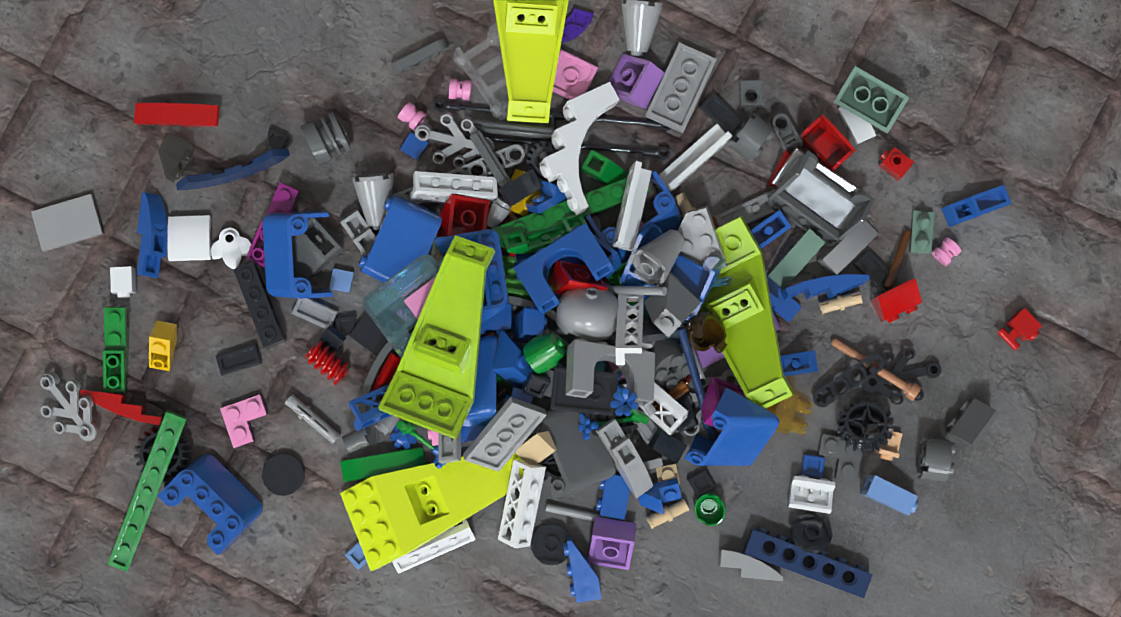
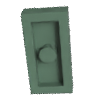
(921, 232)

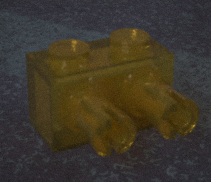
(785, 412)

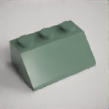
(871, 99)

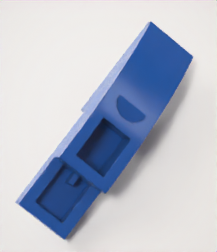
(154, 232)

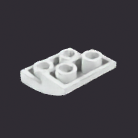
(189, 238)

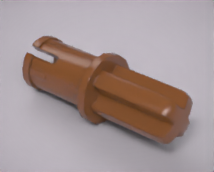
(676, 392)

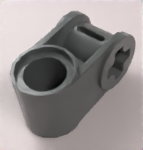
(787, 134)

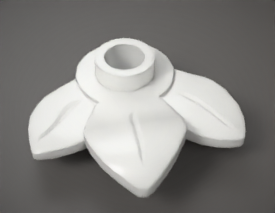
(232, 250)

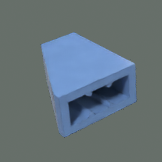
(889, 495)

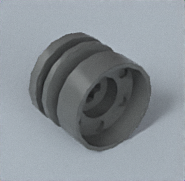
(326, 138)

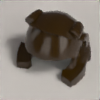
(706, 332)

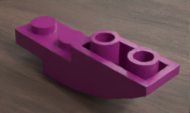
(282, 202)

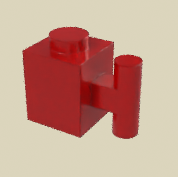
(1022, 326)

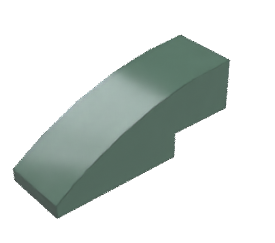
(796, 259)

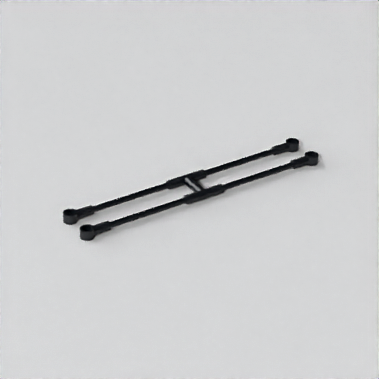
(553, 117)

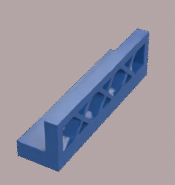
(372, 415)

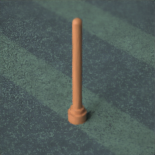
(911, 390)

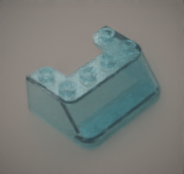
(387, 302)

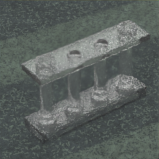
(462, 60)

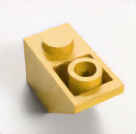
(162, 345)

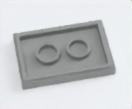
(67, 222)

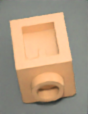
(891, 449)

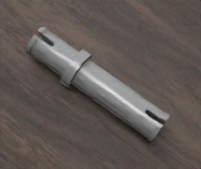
(292, 402)

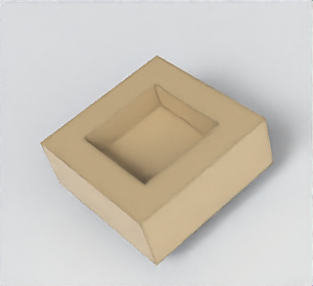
(667, 473)

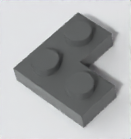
(848, 460)

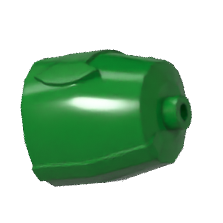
(544, 352)

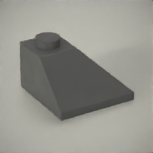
(674, 308)

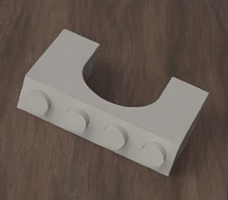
(584, 355)

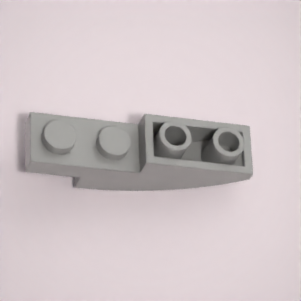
(625, 457)

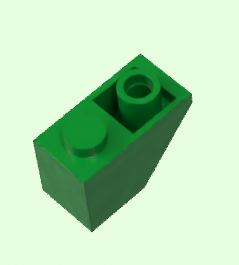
(602, 169)

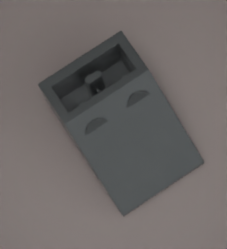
(313, 250)

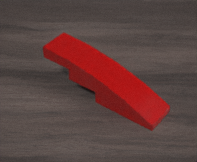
(176, 114)
(117, 404)

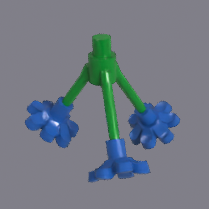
(623, 403)
(407, 433)

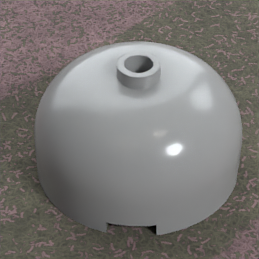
(588, 313)

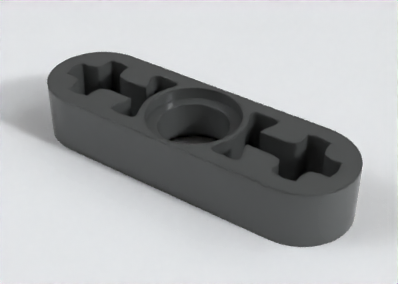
(419, 57)

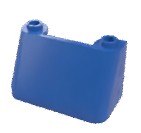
(402, 238)
(485, 397)

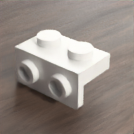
(811, 494)

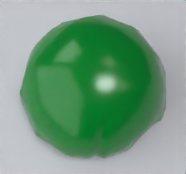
(710, 509)

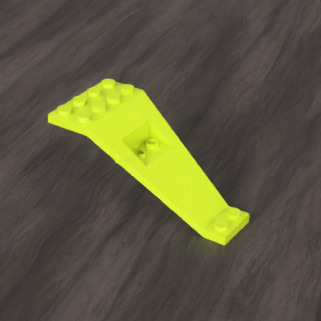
(530, 54)
(397, 515)

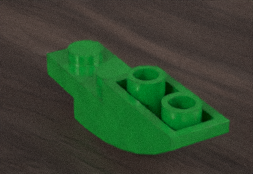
(116, 349)

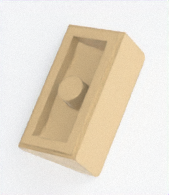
(536, 448)

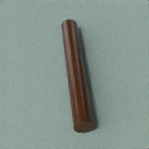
(897, 259)

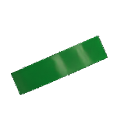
(524, 244)
(380, 464)

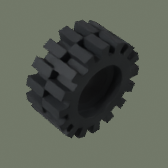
(534, 151)

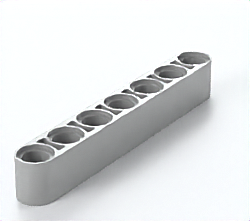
(503, 155)

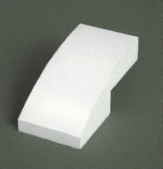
(859, 128)

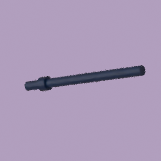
(695, 378)

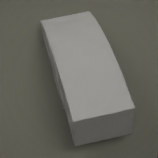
(358, 231)
(849, 248)
(748, 566)

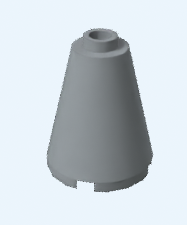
(639, 24)
(372, 195)
(657, 257)

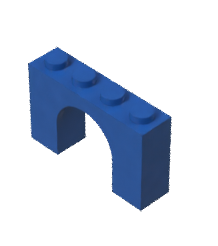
(535, 269)

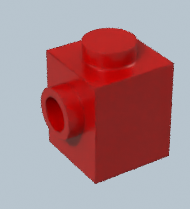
(895, 163)

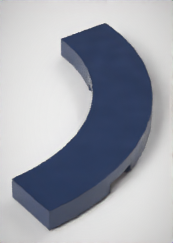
(234, 173)

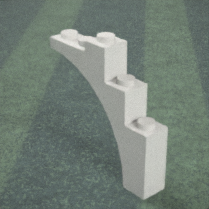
(568, 139)

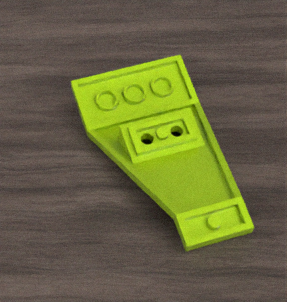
(749, 327)
(431, 383)

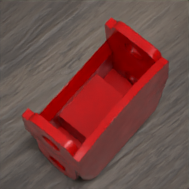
(827, 143)

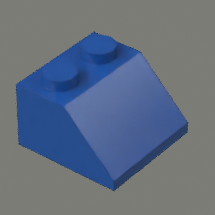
(511, 361)

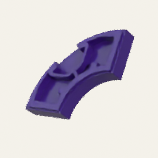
(576, 24)

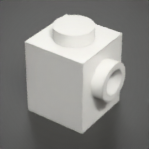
(123, 281)

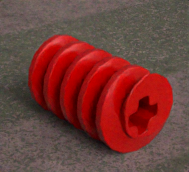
(327, 363)

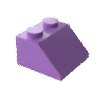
(635, 80)
(612, 543)

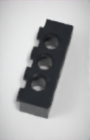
(259, 305)

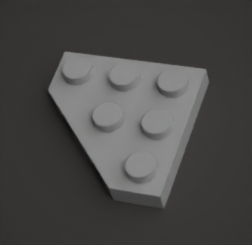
(700, 236)

